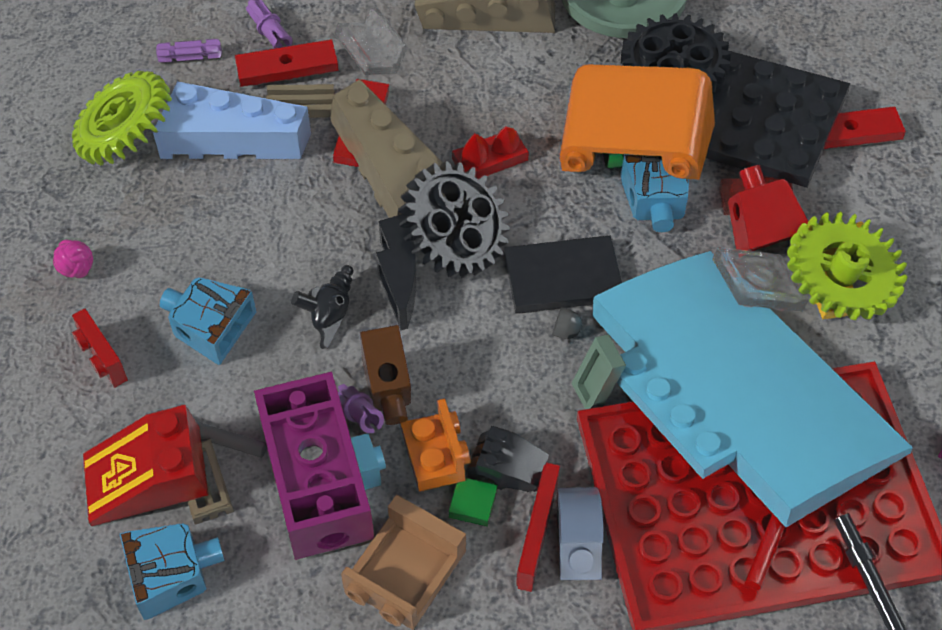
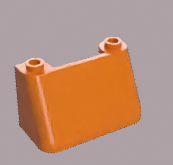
(639, 114)

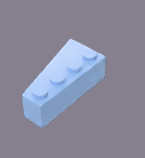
(230, 125)

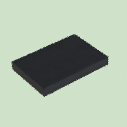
(561, 273)

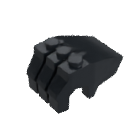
(507, 460)

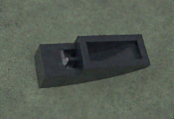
(397, 268)

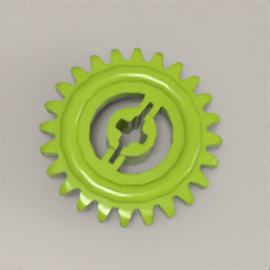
(124, 108)
(857, 258)

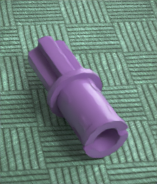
(268, 23)
(359, 408)

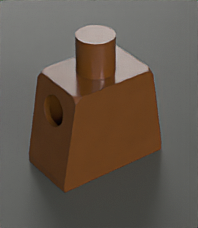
(386, 372)

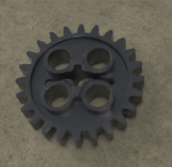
(678, 45)
(480, 231)

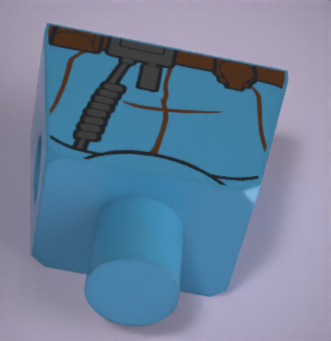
(653, 191)
(209, 316)
(167, 566)

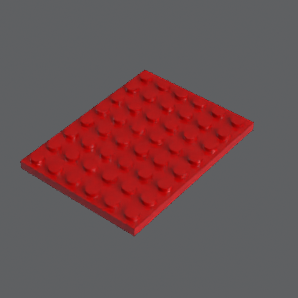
(691, 540)

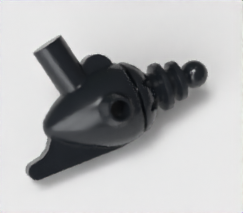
(327, 304)

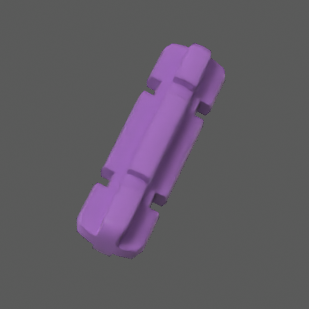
(188, 50)

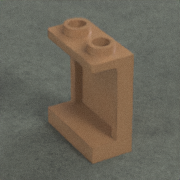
(405, 564)

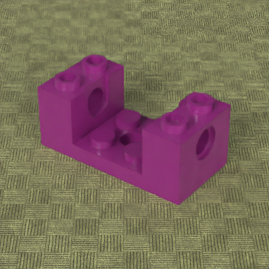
(321, 496)

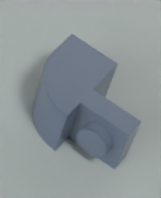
(580, 533)

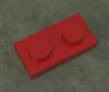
(104, 358)

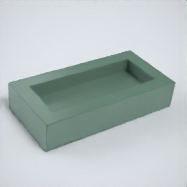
(598, 373)

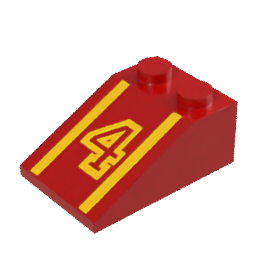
(145, 467)

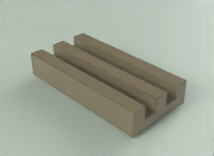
(305, 95)
(211, 508)

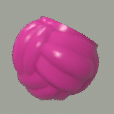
(73, 258)

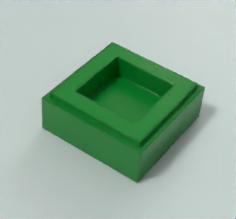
(473, 502)

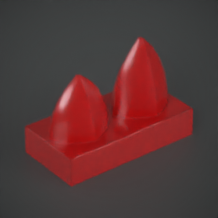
(491, 153)

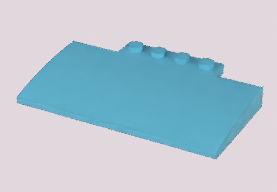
(742, 389)

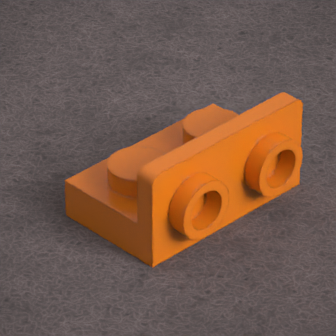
(435, 449)

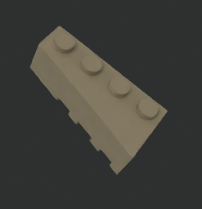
(488, 15)
(381, 144)

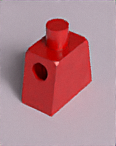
(763, 211)

